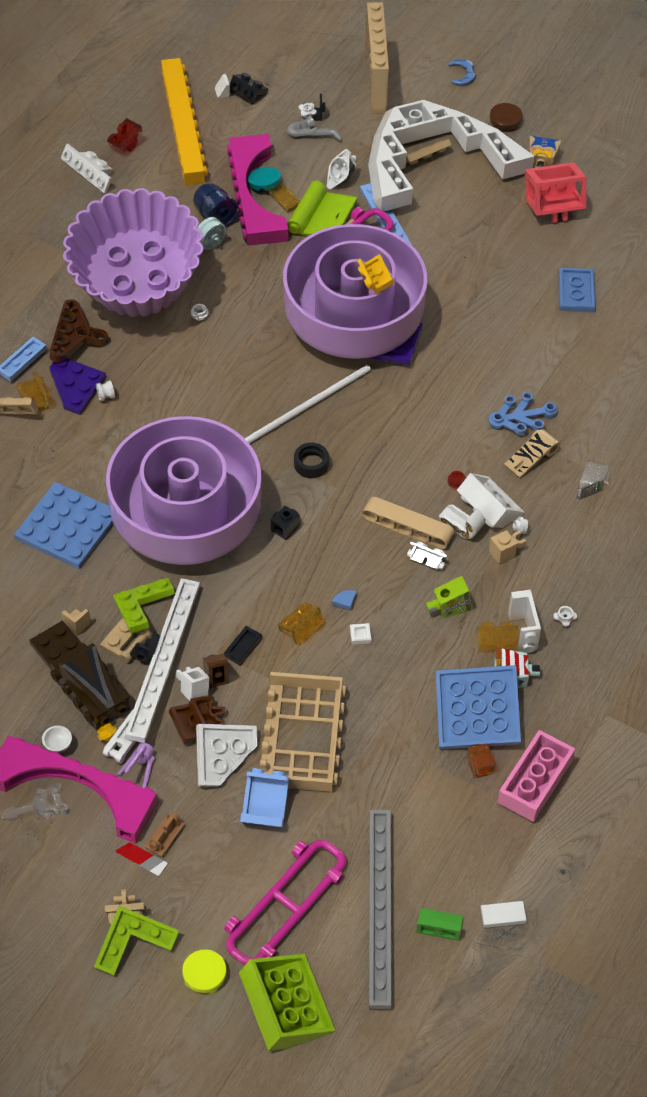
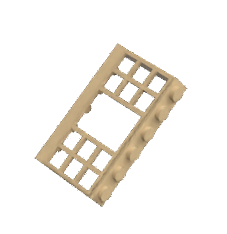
(377, 43)
(300, 681)

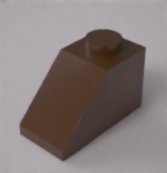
(217, 669)

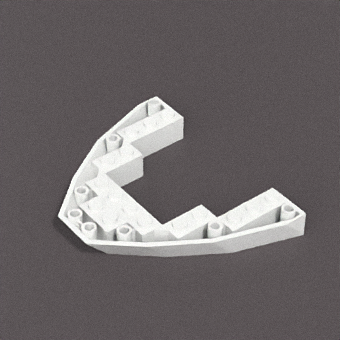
(425, 120)

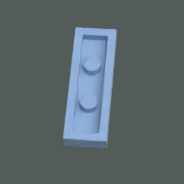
(22, 358)

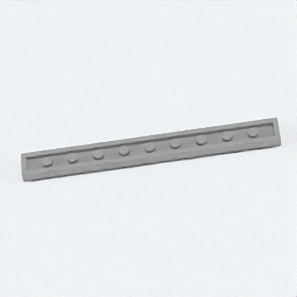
(380, 909)

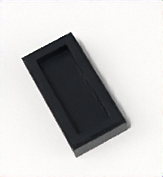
(243, 645)

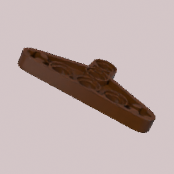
(72, 339)

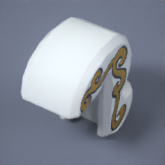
(462, 523)

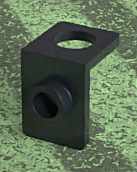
(318, 117)

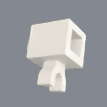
(193, 682)

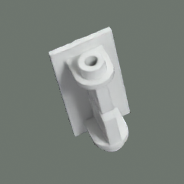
(420, 552)

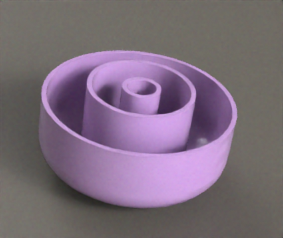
(331, 302)
(184, 490)

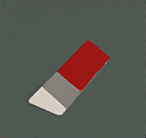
(142, 858)

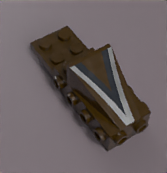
(81, 675)

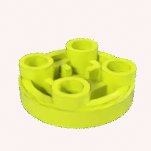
(204, 971)

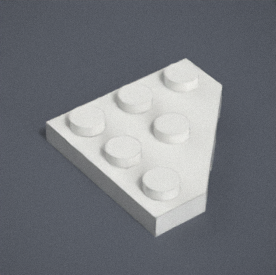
(222, 750)

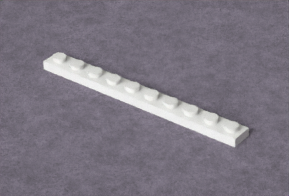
(162, 661)

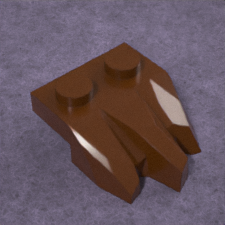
(198, 711)

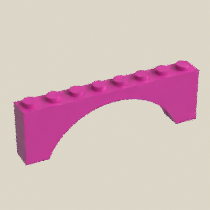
(258, 223)
(127, 801)

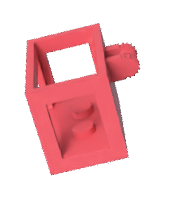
(554, 190)

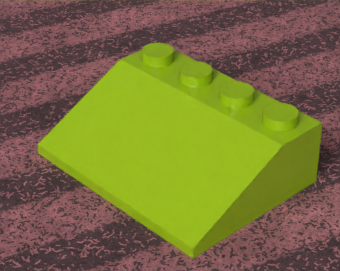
(285, 1000)

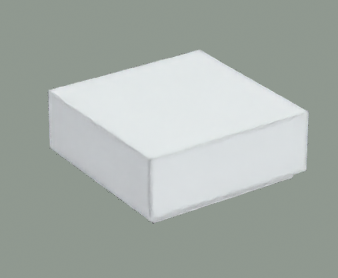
(360, 634)

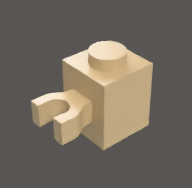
(504, 546)

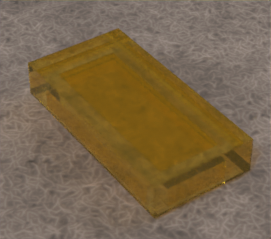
(284, 197)

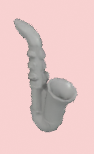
(308, 128)

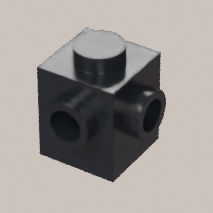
(285, 522)

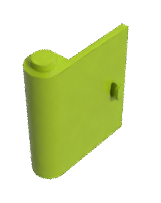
(320, 210)

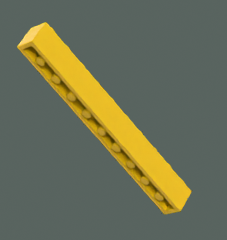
(182, 121)

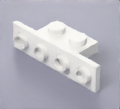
(88, 166)

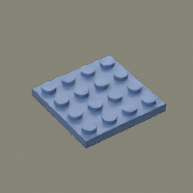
(65, 525)
(478, 707)

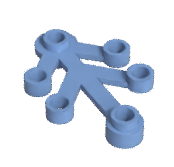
(502, 419)

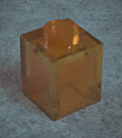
(480, 760)

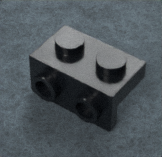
(246, 87)

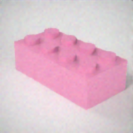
(536, 775)

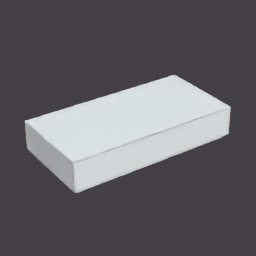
(503, 914)

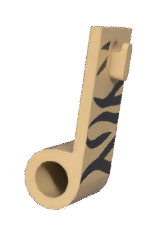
(531, 452)

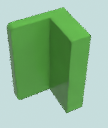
(439, 924)

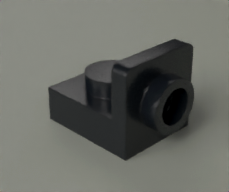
(145, 650)

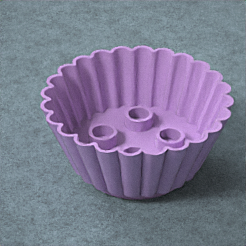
(134, 250)

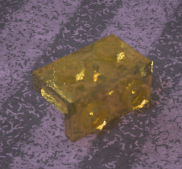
(35, 389)
(302, 622)
(495, 637)

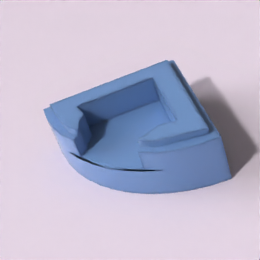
(344, 599)

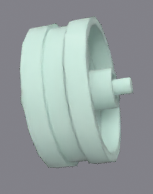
(213, 232)

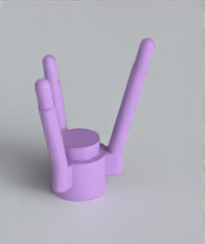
(141, 755)

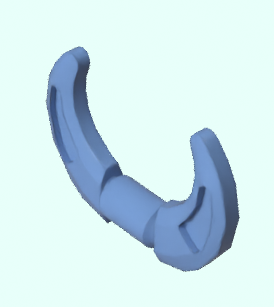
(468, 65)

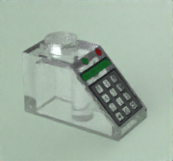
(593, 479)

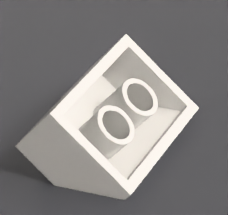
(490, 500)

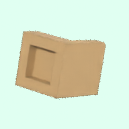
(77, 620)

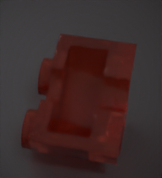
(126, 136)

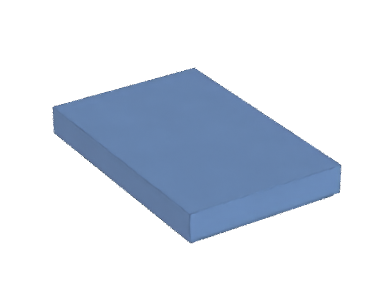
(576, 290)

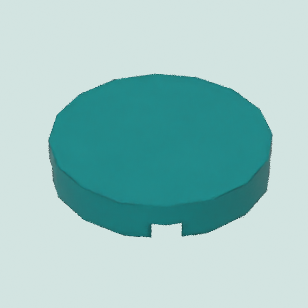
(264, 178)

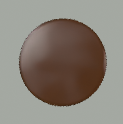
(506, 116)

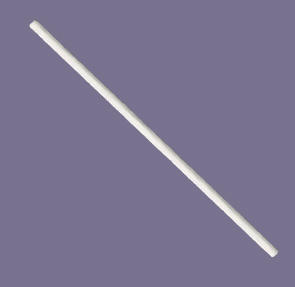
(289, 415)

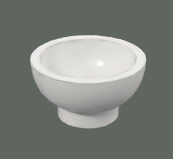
(57, 739)

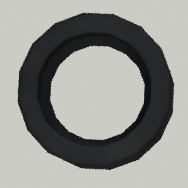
(311, 449)

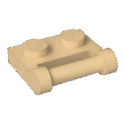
(119, 639)

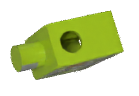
(451, 598)

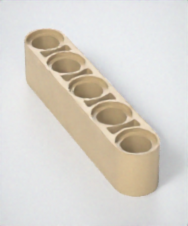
(408, 522)

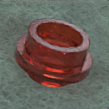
(455, 479)

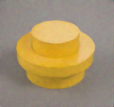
(106, 732)

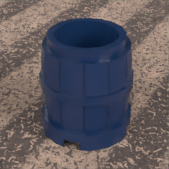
(215, 202)

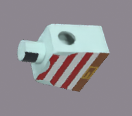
(509, 657)

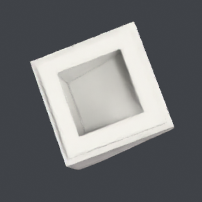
(222, 87)

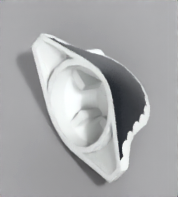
(341, 169)

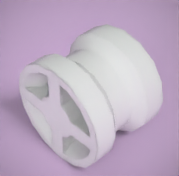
(105, 390)

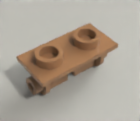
(164, 834)

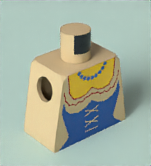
(545, 150)

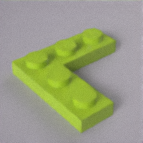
(129, 602)
(131, 923)

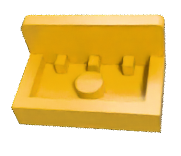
(376, 274)

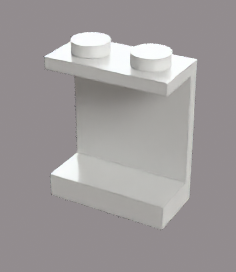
(523, 607)

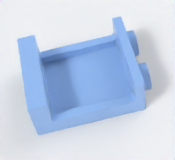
(265, 798)

